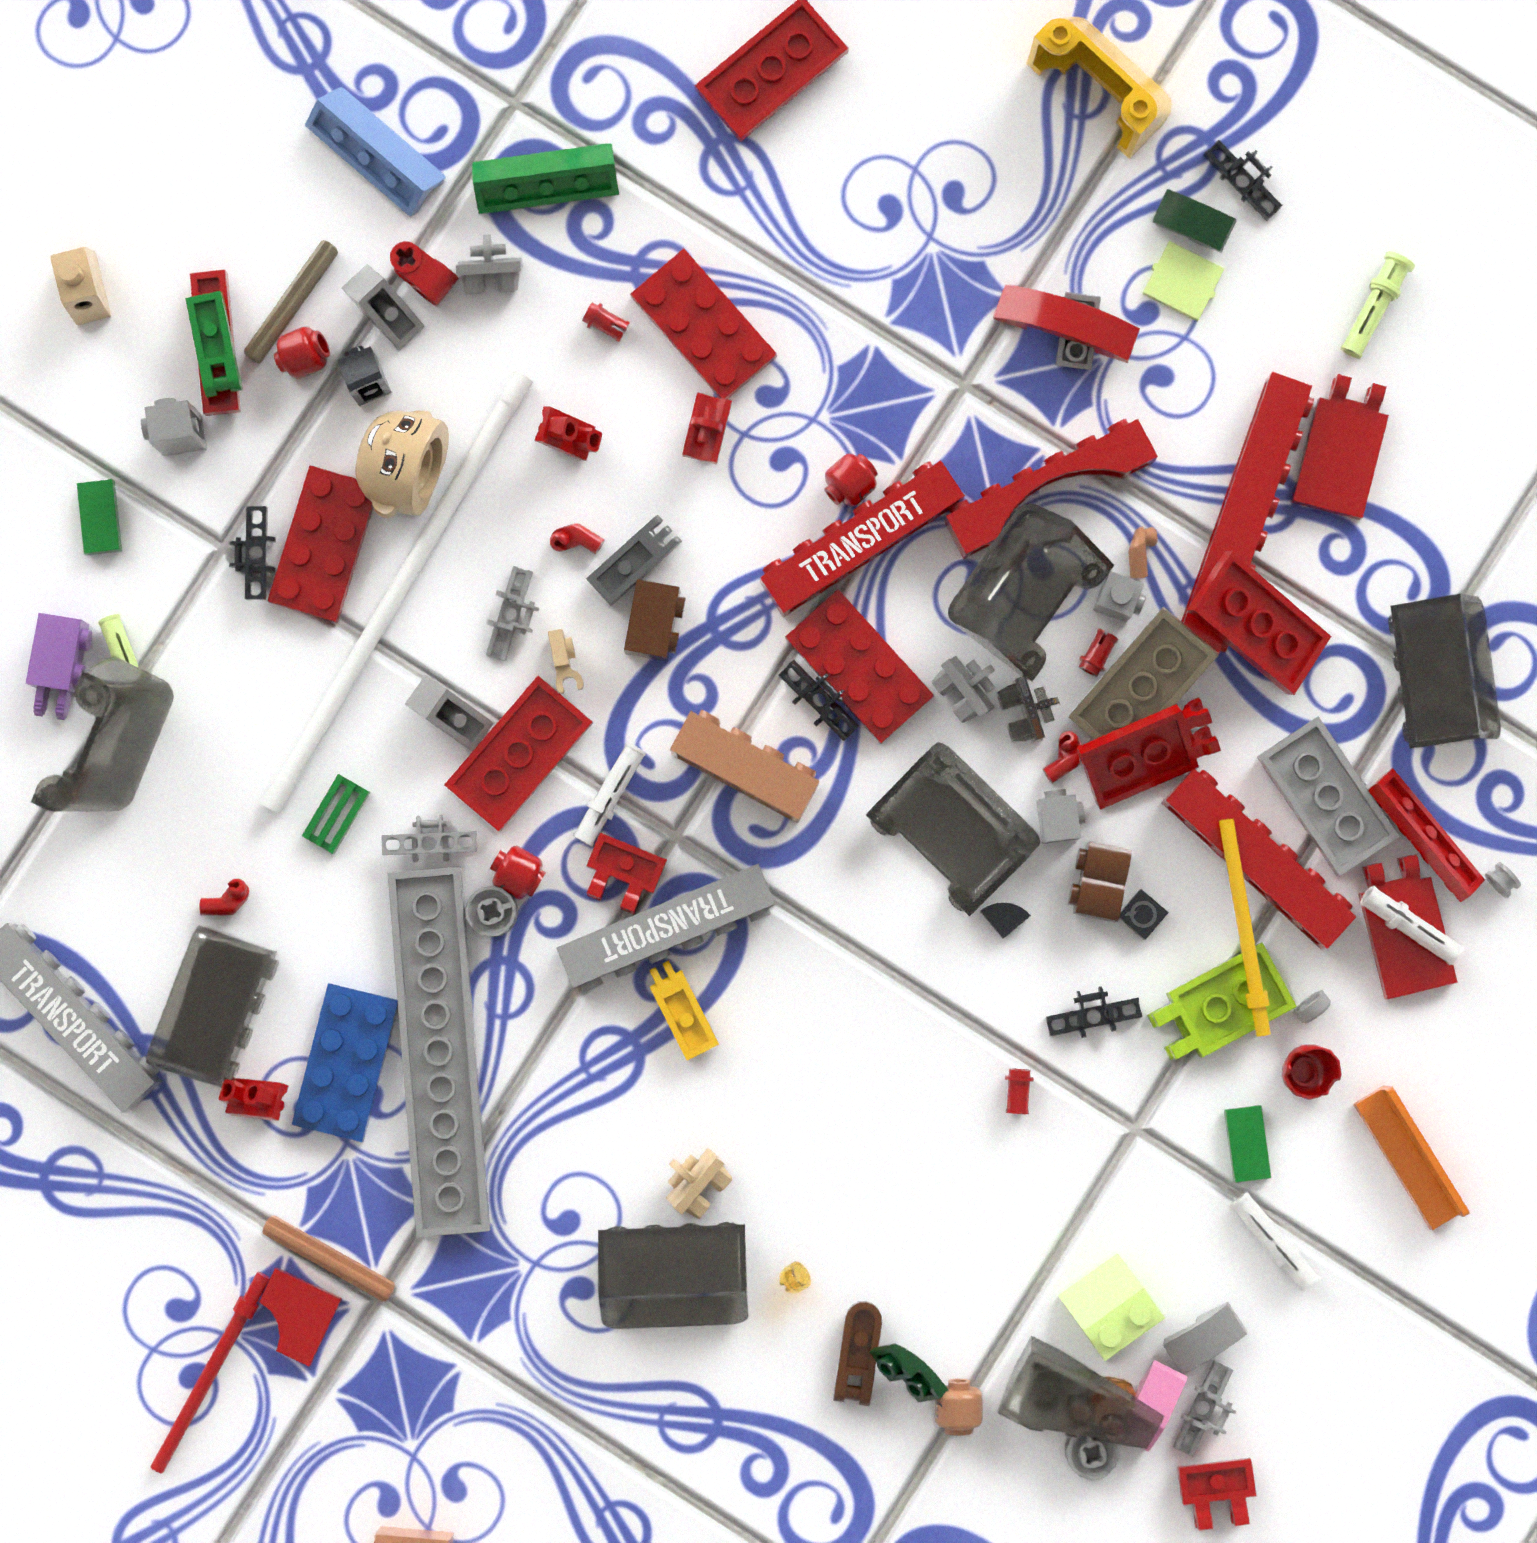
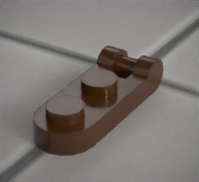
(859, 1337)

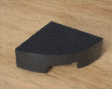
(1004, 917)

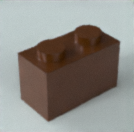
(653, 620)

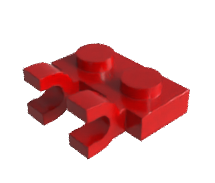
(626, 864)
(1217, 1482)

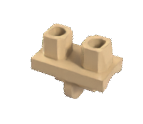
(691, 1180)

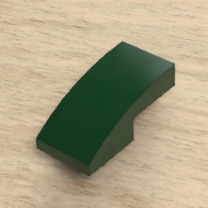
(1194, 220)
(901, 1364)

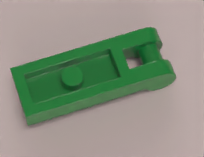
(213, 342)

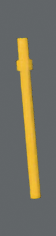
(1256, 998)

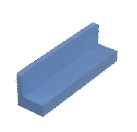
(374, 149)

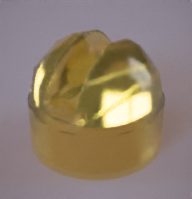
(795, 1278)

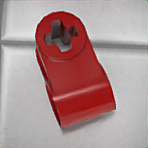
(426, 275)

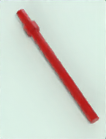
(244, 1309)

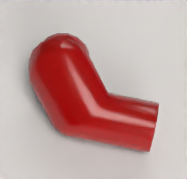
(573, 536)
(1067, 758)
(228, 903)

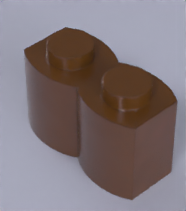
(1100, 882)

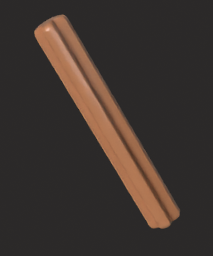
(328, 1258)

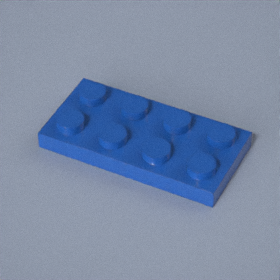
(345, 1062)

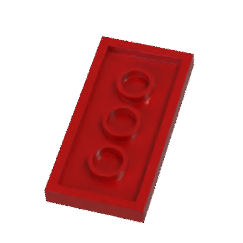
(771, 68)
(703, 325)
(322, 545)
(1259, 622)
(858, 660)
(518, 753)

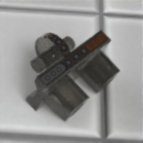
(1020, 695)

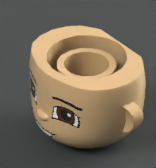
(401, 461)

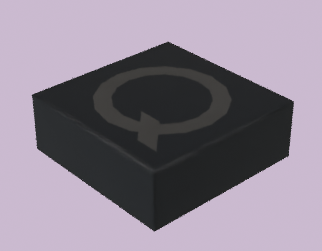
(1142, 914)

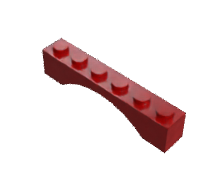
(1113, 455)

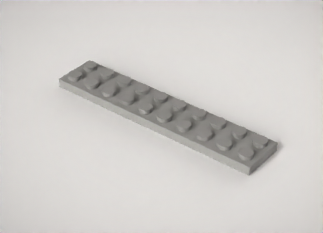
(438, 1052)

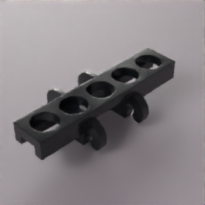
(1254, 184)
(252, 541)
(814, 688)
(1081, 1014)

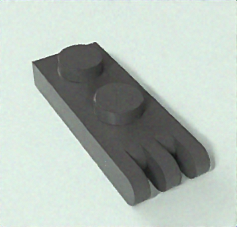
(632, 561)

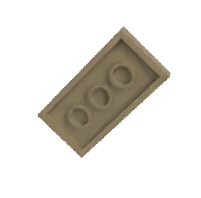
(1145, 677)

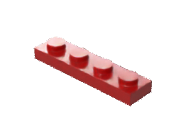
(203, 283)
(1426, 835)

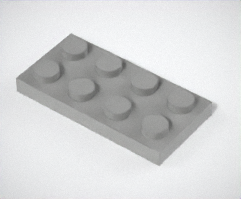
(1328, 796)

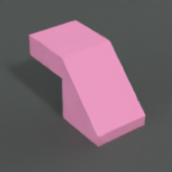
(1161, 1391)

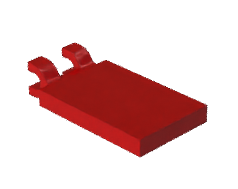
(1341, 451)
(1147, 752)
(1400, 961)

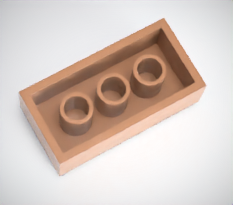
(745, 767)

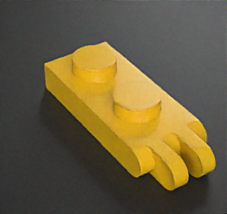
(682, 1012)

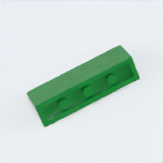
(544, 178)

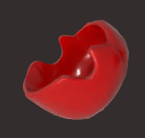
(1310, 1071)

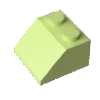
(1111, 1307)

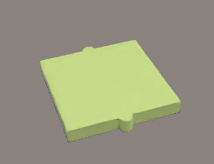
(1183, 281)

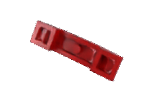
(1067, 319)

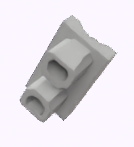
(473, 271)
(956, 675)

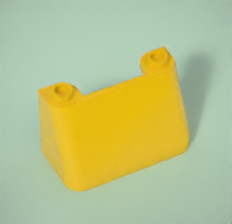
(1077, 41)

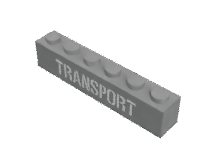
(666, 926)
(72, 1020)

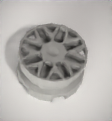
(491, 911)
(1091, 1456)

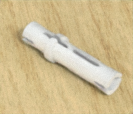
(610, 792)
(1398, 916)
(1303, 1273)

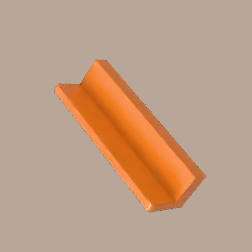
(1410, 1157)

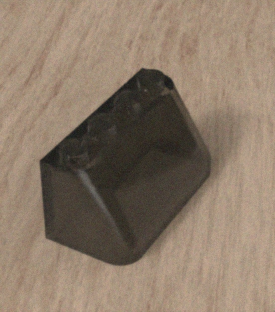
(1444, 671)
(212, 1006)
(672, 1276)

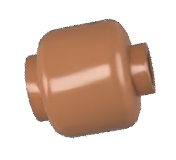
(959, 1408)

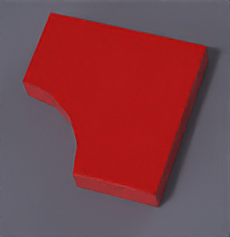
(301, 1314)

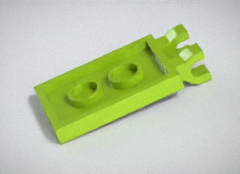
(1214, 1006)

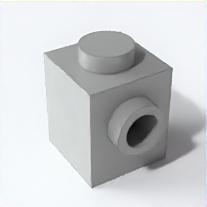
(1120, 597)
(1059, 816)

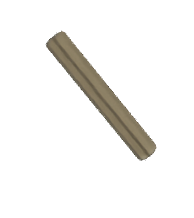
(291, 301)

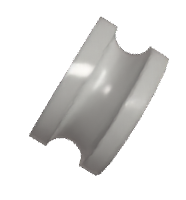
(1503, 879)

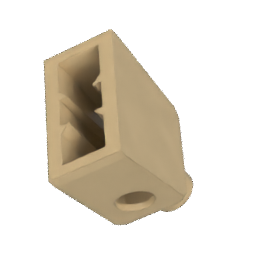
(79, 281)

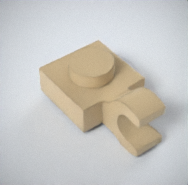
(562, 651)

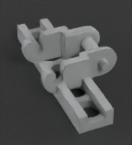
(511, 625)
(417, 839)
(1213, 1400)

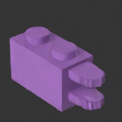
(57, 660)

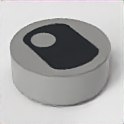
(1312, 1007)

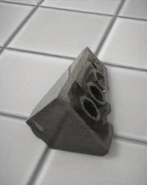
(1068, 1397)

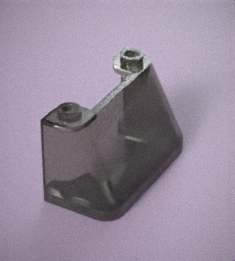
(1024, 584)
(128, 722)
(956, 825)

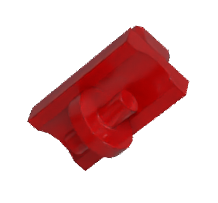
(706, 428)
(567, 434)
(253, 1098)

